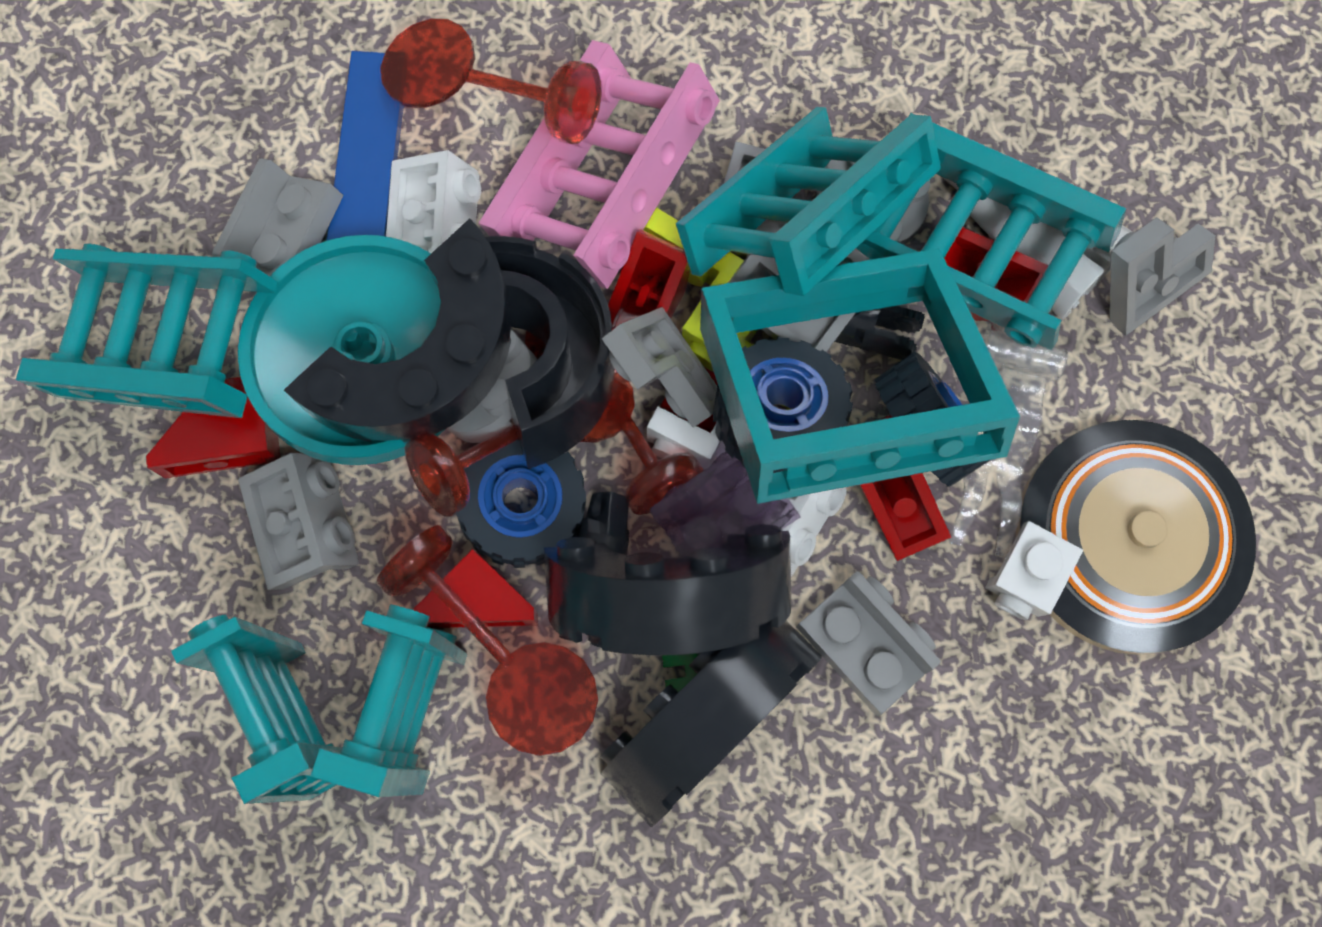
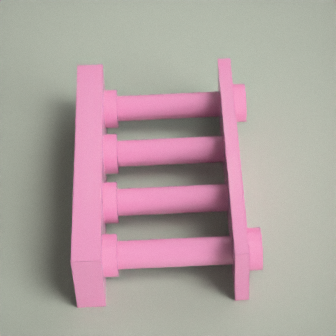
(551, 168)

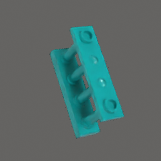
(1032, 199)
(819, 230)
(156, 382)
(266, 705)
(383, 744)

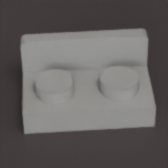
(278, 216)
(297, 520)
(869, 642)

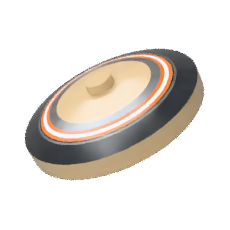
(1158, 534)

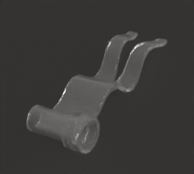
(1025, 377)

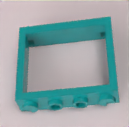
(869, 449)

